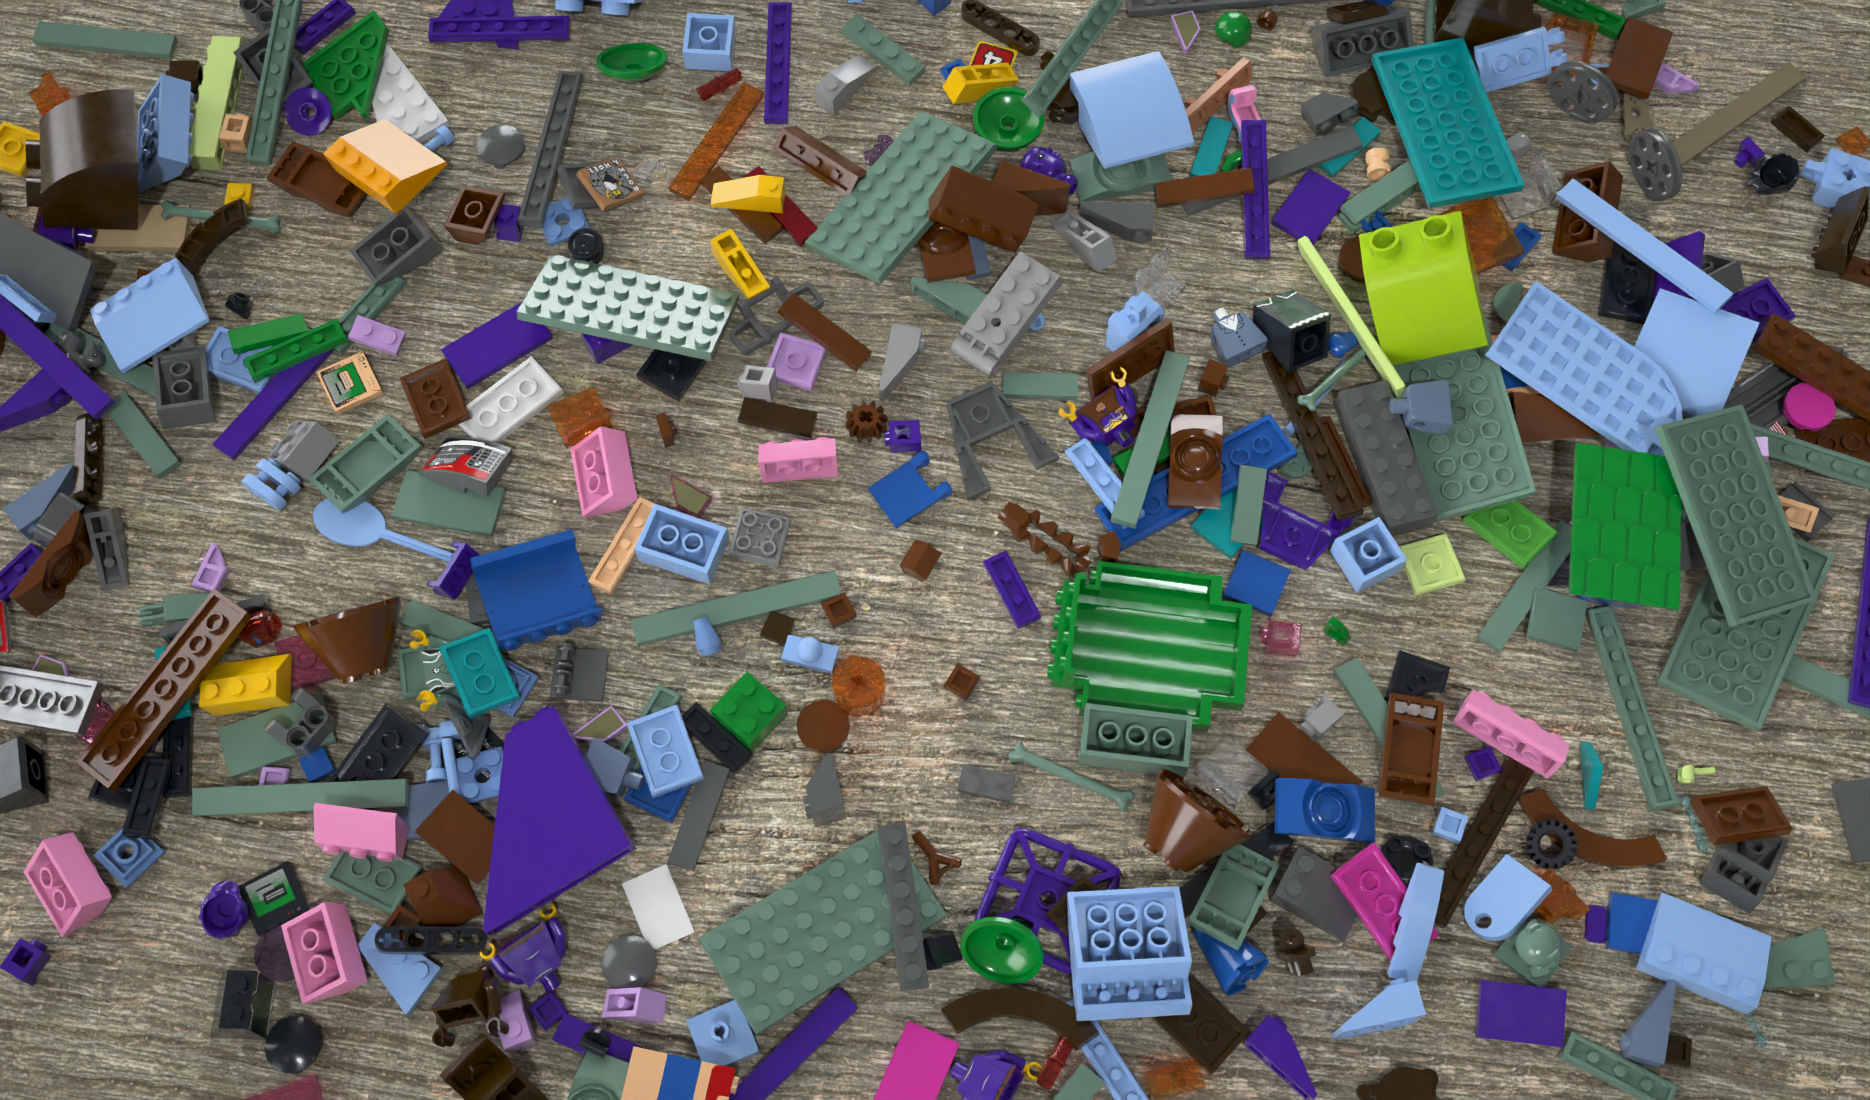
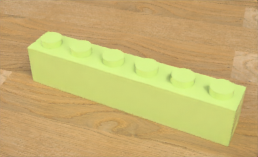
(216, 98)

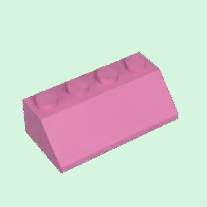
(1511, 733)

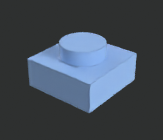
(1450, 825)

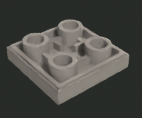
(759, 537)

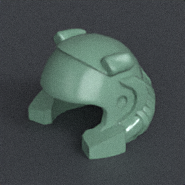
(1538, 945)

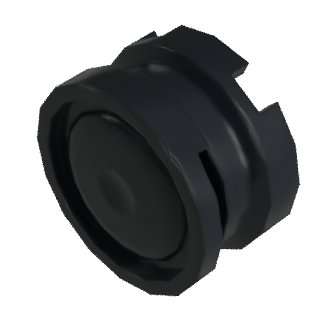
(586, 245)
(1263, 790)

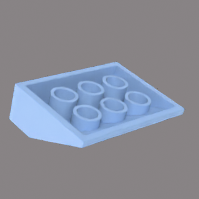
(164, 132)
(150, 314)
(1706, 954)

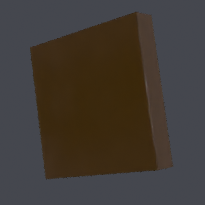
(1356, 11)

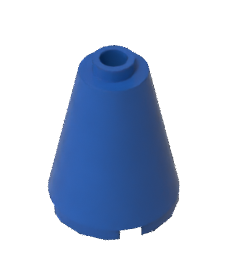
(1230, 965)

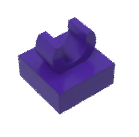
(1748, 153)

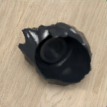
(1775, 174)

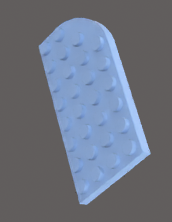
(1587, 371)

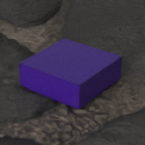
(1483, 764)
(548, 1010)

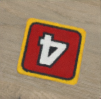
(992, 54)

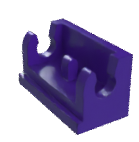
(455, 573)

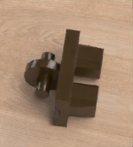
(1295, 952)

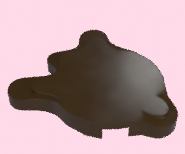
(1371, 97)
(1402, 1084)

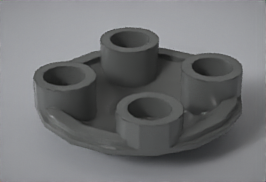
(500, 145)
(629, 962)

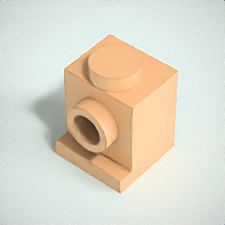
(235, 133)

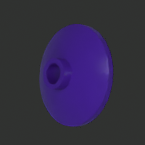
(297, 111)

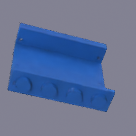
(535, 590)

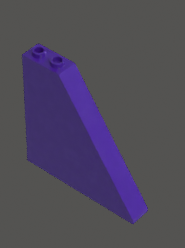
(549, 821)

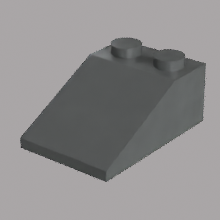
(252, 59)
(396, 247)
(183, 388)
(1313, 895)

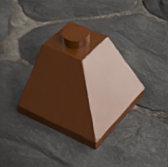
(443, 898)

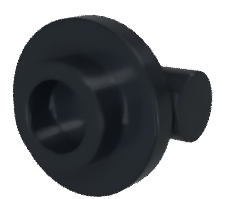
(239, 304)
(595, 1041)

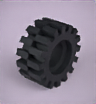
(1559, 828)

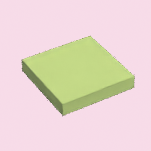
(1431, 564)

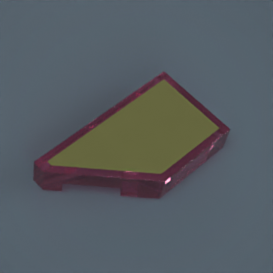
(688, 498)

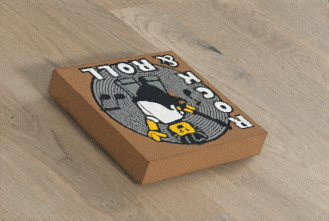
(610, 183)

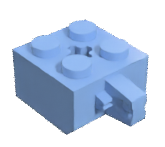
(1836, 176)
(1136, 318)

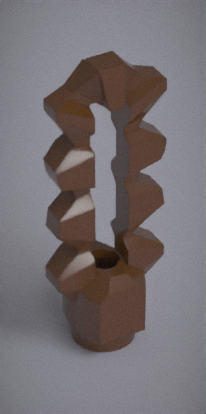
(1019, 519)

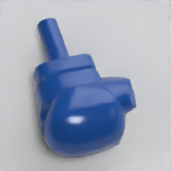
(1341, 343)

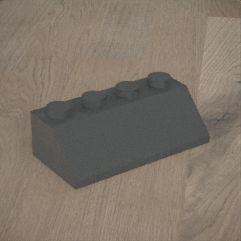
(1351, 44)

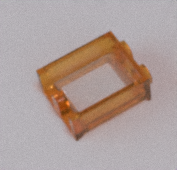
(1578, 38)

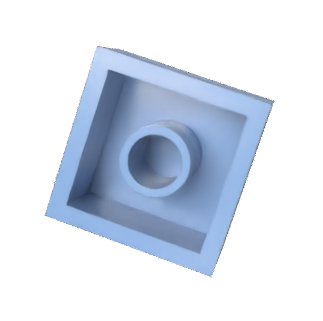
(709, 42)
(1368, 555)

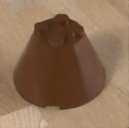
(354, 639)
(1189, 824)

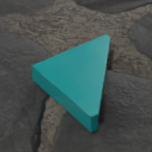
(1591, 774)

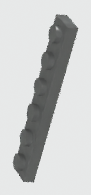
(903, 907)

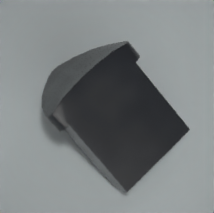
(941, 951)

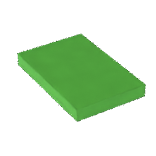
(1512, 531)

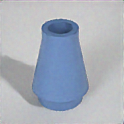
(706, 637)

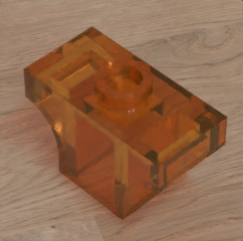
(48, 94)
(1560, 901)

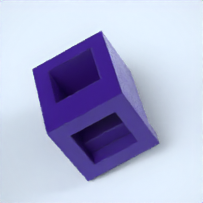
(507, 223)
(903, 429)
(18, 962)

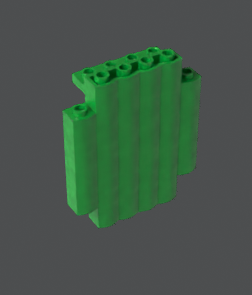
(1151, 642)

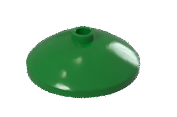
(632, 61)
(1005, 109)
(1002, 950)

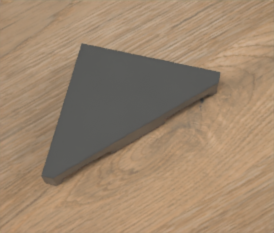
(470, 730)

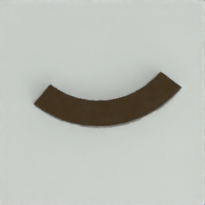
(209, 233)
(1022, 1005)

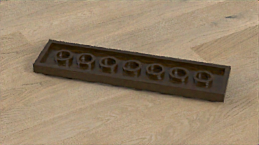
(1206, 1033)

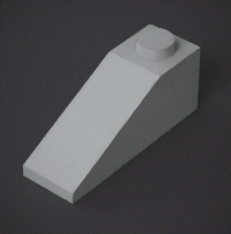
(842, 83)
(1086, 240)
(901, 356)

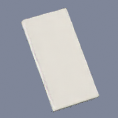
(511, 402)

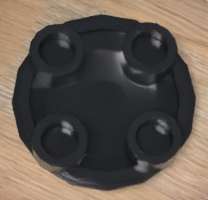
(1404, 853)
(293, 1044)

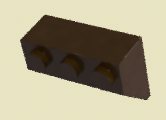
(1842, 232)

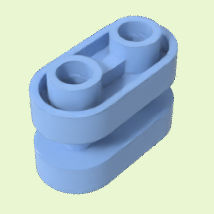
(271, 470)

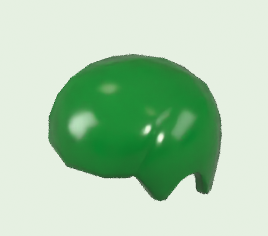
(1234, 28)

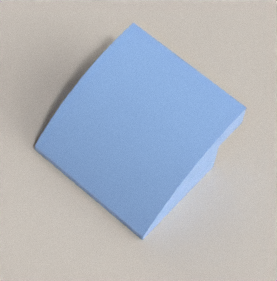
(1131, 110)
(1696, 349)
(1129, 953)

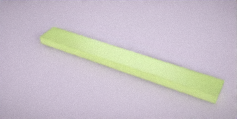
(1351, 317)

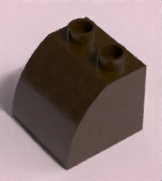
(86, 163)

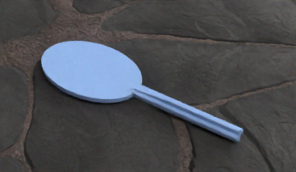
(365, 527)

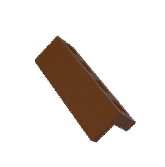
(819, 159)

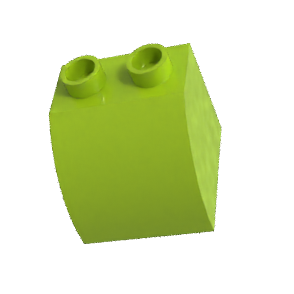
(1423, 288)

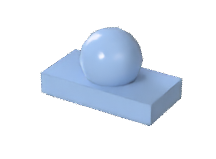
(810, 653)

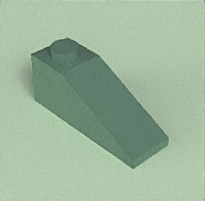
(953, 298)

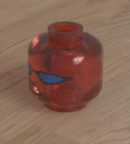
(261, 629)

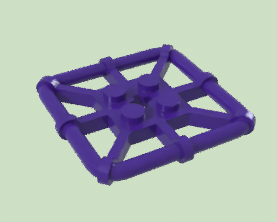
(1040, 883)

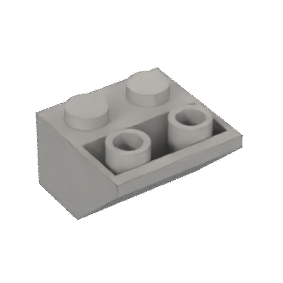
(303, 448)

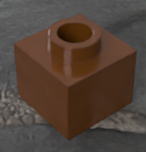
(1213, 378)

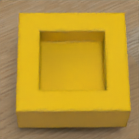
(240, 190)

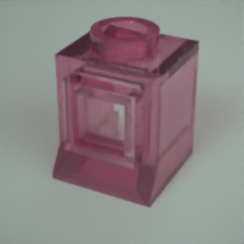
(1282, 638)

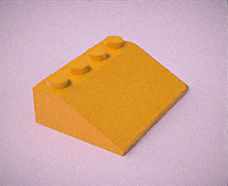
(385, 163)

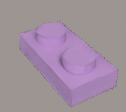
(377, 335)

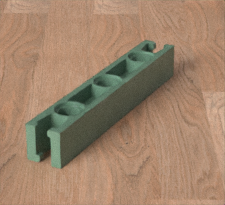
(1379, 196)

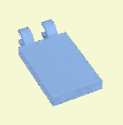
(1518, 58)

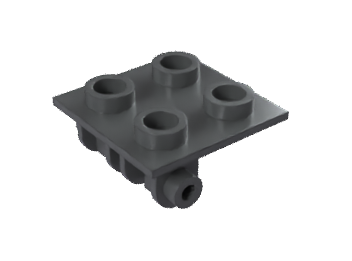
(579, 673)

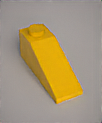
(972, 82)
(751, 193)
(738, 264)

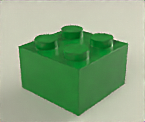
(749, 711)

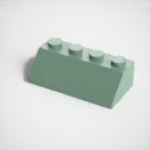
(1135, 739)

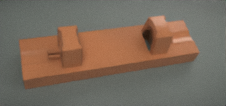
(1217, 95)

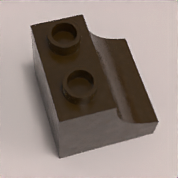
(1483, 20)

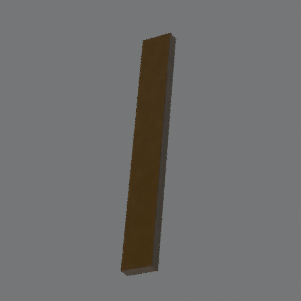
(1314, 441)
(1480, 837)

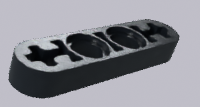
(430, 945)

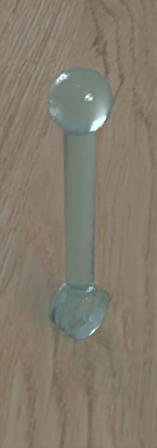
(1701, 844)
(1760, 1040)

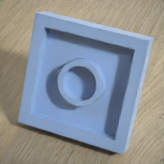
(723, 1035)

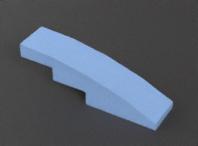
(1417, 922)

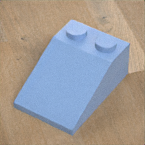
(1394, 1007)

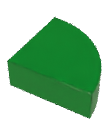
(1337, 631)

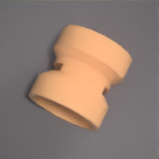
(1378, 163)

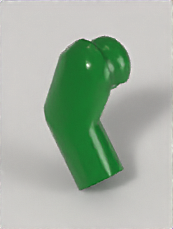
(1231, 161)

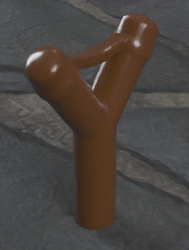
(935, 858)

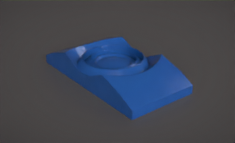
(1324, 810)

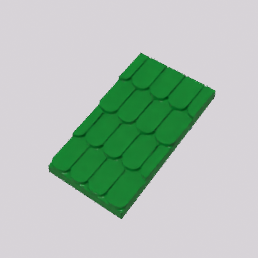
(1625, 529)

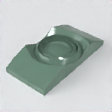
(1117, 181)
(366, 464)
(1233, 895)
(599, 1078)

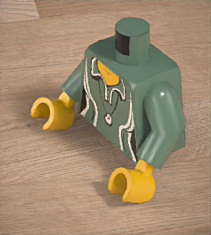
(435, 671)

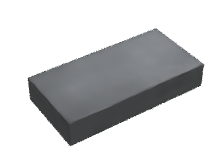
(986, 783)

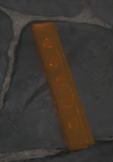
(716, 141)

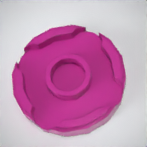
(1808, 408)

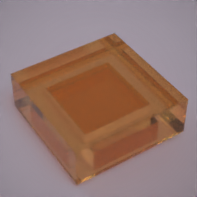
(1853, 141)

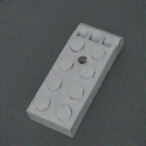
(1015, 304)

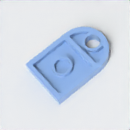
(1506, 897)

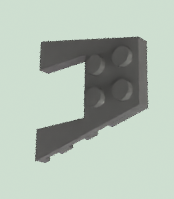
(980, 416)

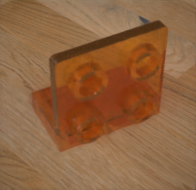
(578, 416)

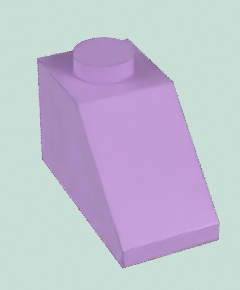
(634, 1005)
(520, 1027)

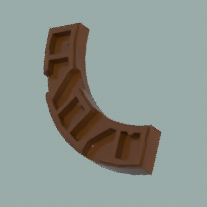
(1591, 846)

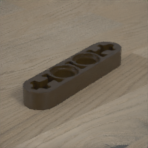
(997, 30)
(88, 487)

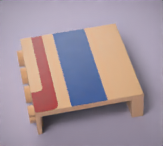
(673, 1077)

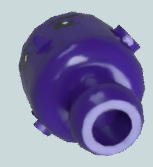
(1050, 164)

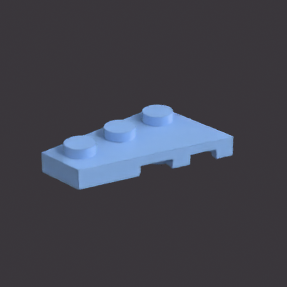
(404, 975)

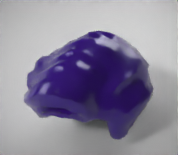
(224, 911)

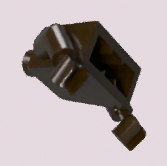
(1064, 105)
(467, 1001)

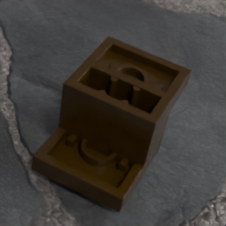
(489, 1074)

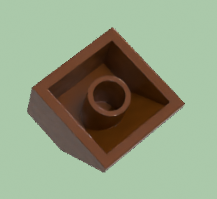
(473, 214)

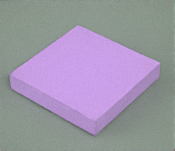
(797, 361)

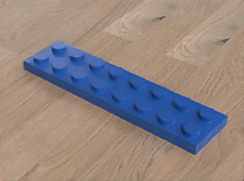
(1256, 445)

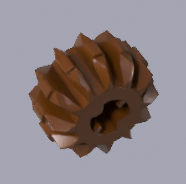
(866, 421)

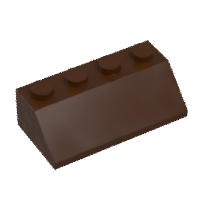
(982, 209)
(1574, 235)

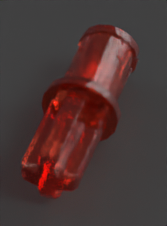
(718, 84)
(1054, 1064)

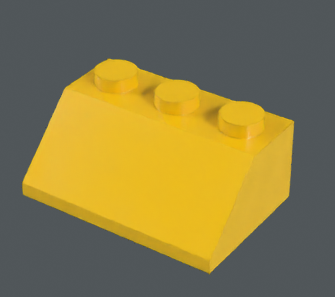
(247, 685)

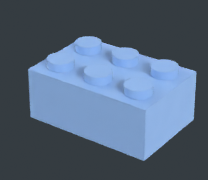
(682, 544)

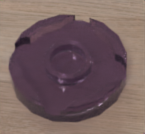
(273, 957)

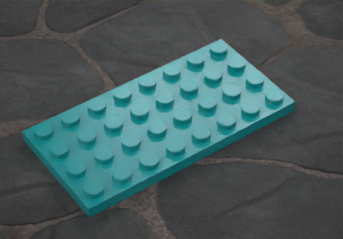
(1447, 123)

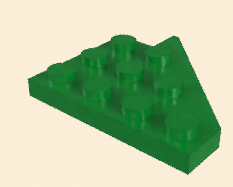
(350, 66)

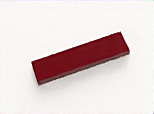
(792, 218)

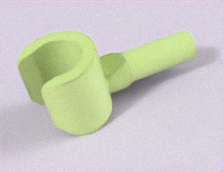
(1688, 773)

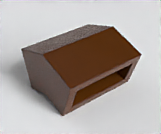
(1109, 547)
(920, 560)

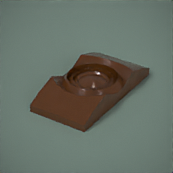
(311, 177)
(946, 253)
(1195, 461)
(55, 568)
(1411, 749)

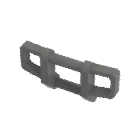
(765, 336)

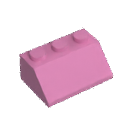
(798, 460)
(603, 472)
(359, 832)
(67, 883)
(324, 952)

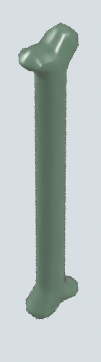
(172, 210)
(1310, 399)
(1120, 797)

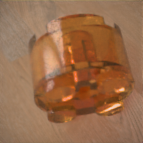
(857, 672)

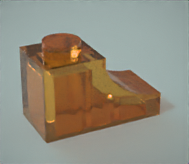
(1173, 1080)

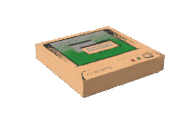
(349, 383)

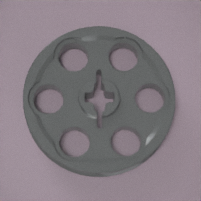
(1591, 92)
(1650, 156)

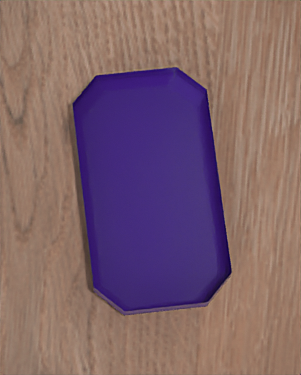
(1596, 924)

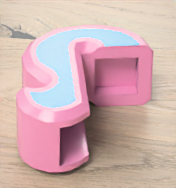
(1242, 106)

